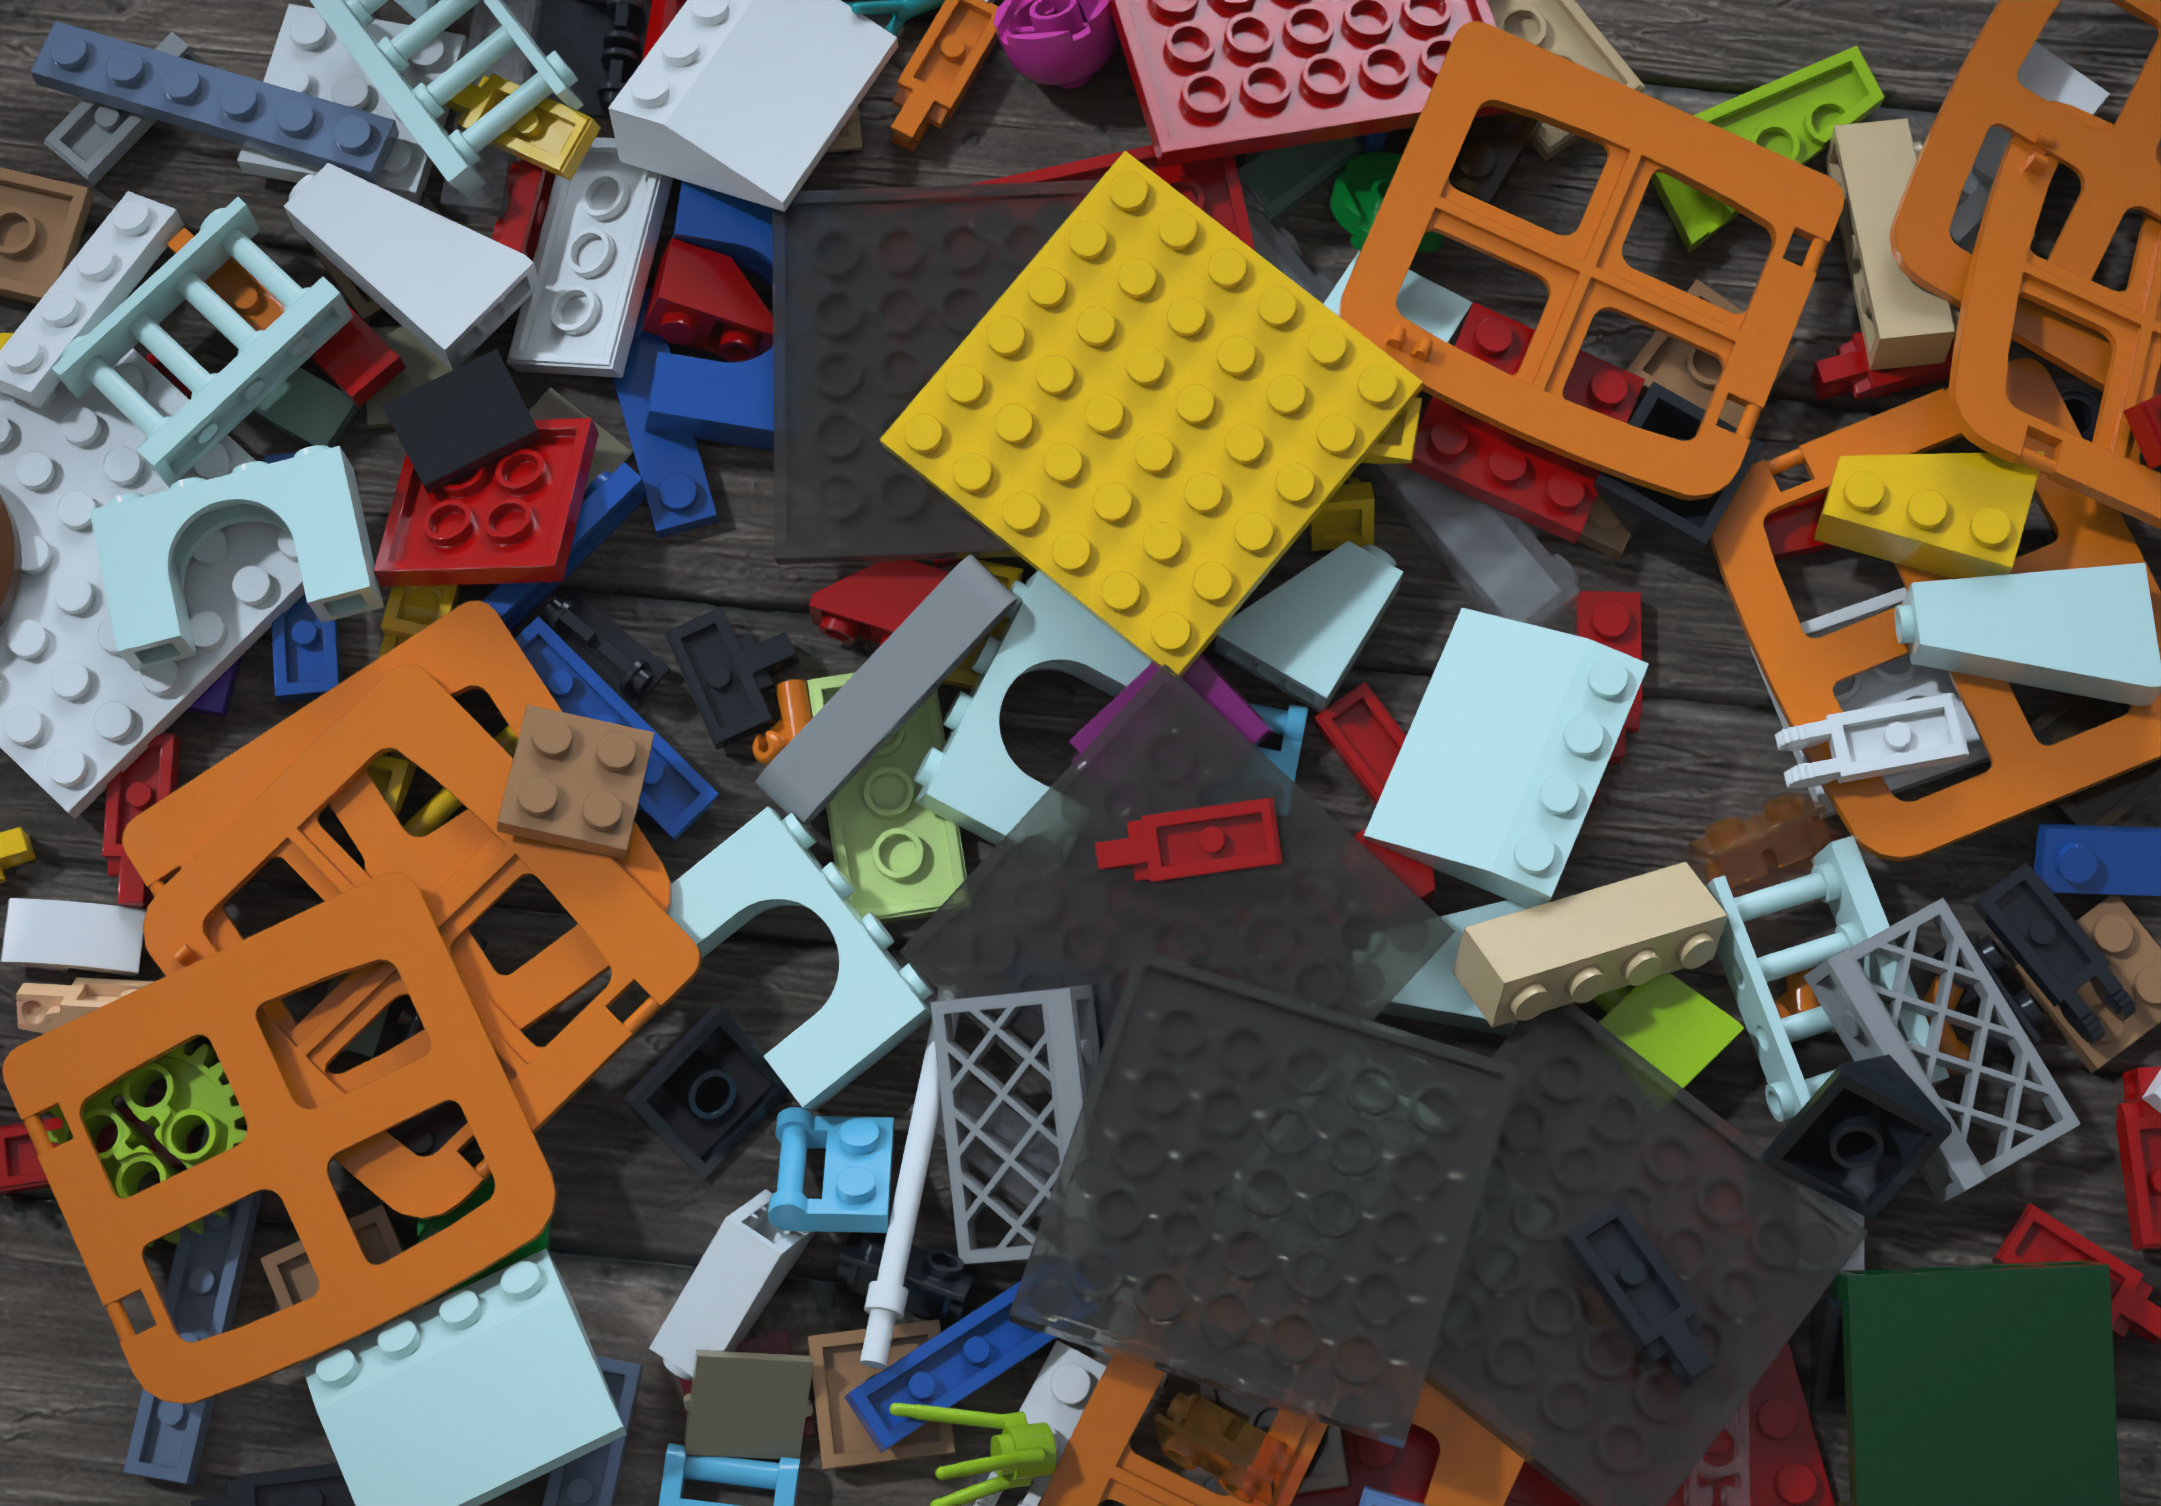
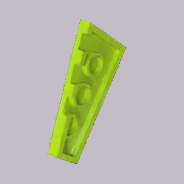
(1785, 116)

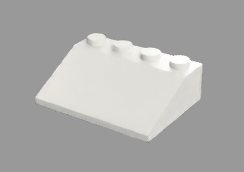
(748, 93)

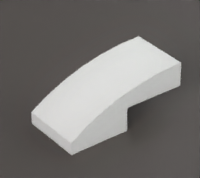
(73, 936)

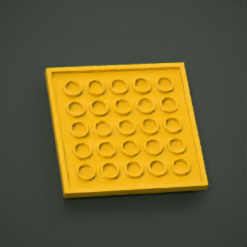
(1151, 415)

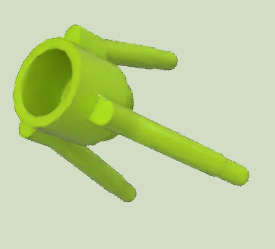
(1016, 1454)

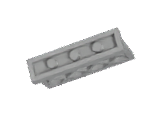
(1872, 1031)
(1072, 1059)

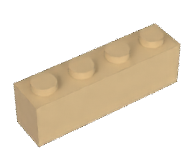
(1897, 317)
(1589, 944)

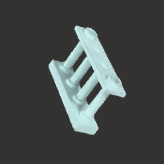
(423, 105)
(217, 398)
(1844, 883)

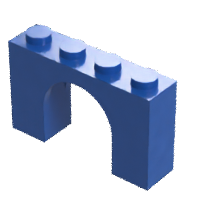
(708, 396)

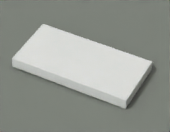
(591, 267)

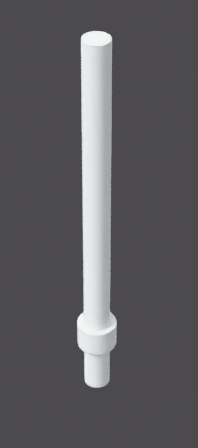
(887, 1296)

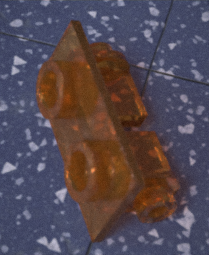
(1783, 828)
(1199, 1440)

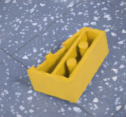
(1930, 510)

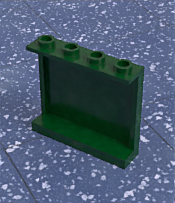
(1980, 1385)

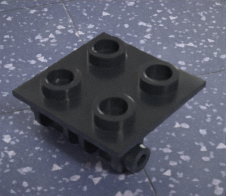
(598, 43)

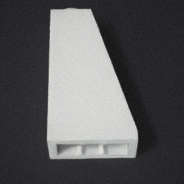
(415, 264)

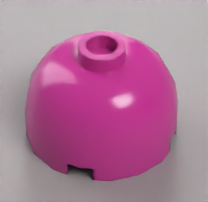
(1057, 39)

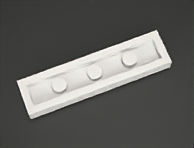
(86, 294)

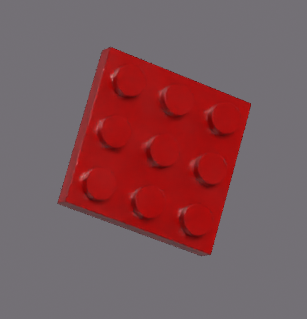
(1505, 468)
(495, 523)

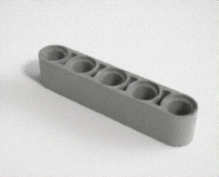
(886, 690)

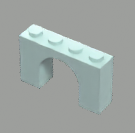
(151, 538)
(973, 774)
(873, 997)

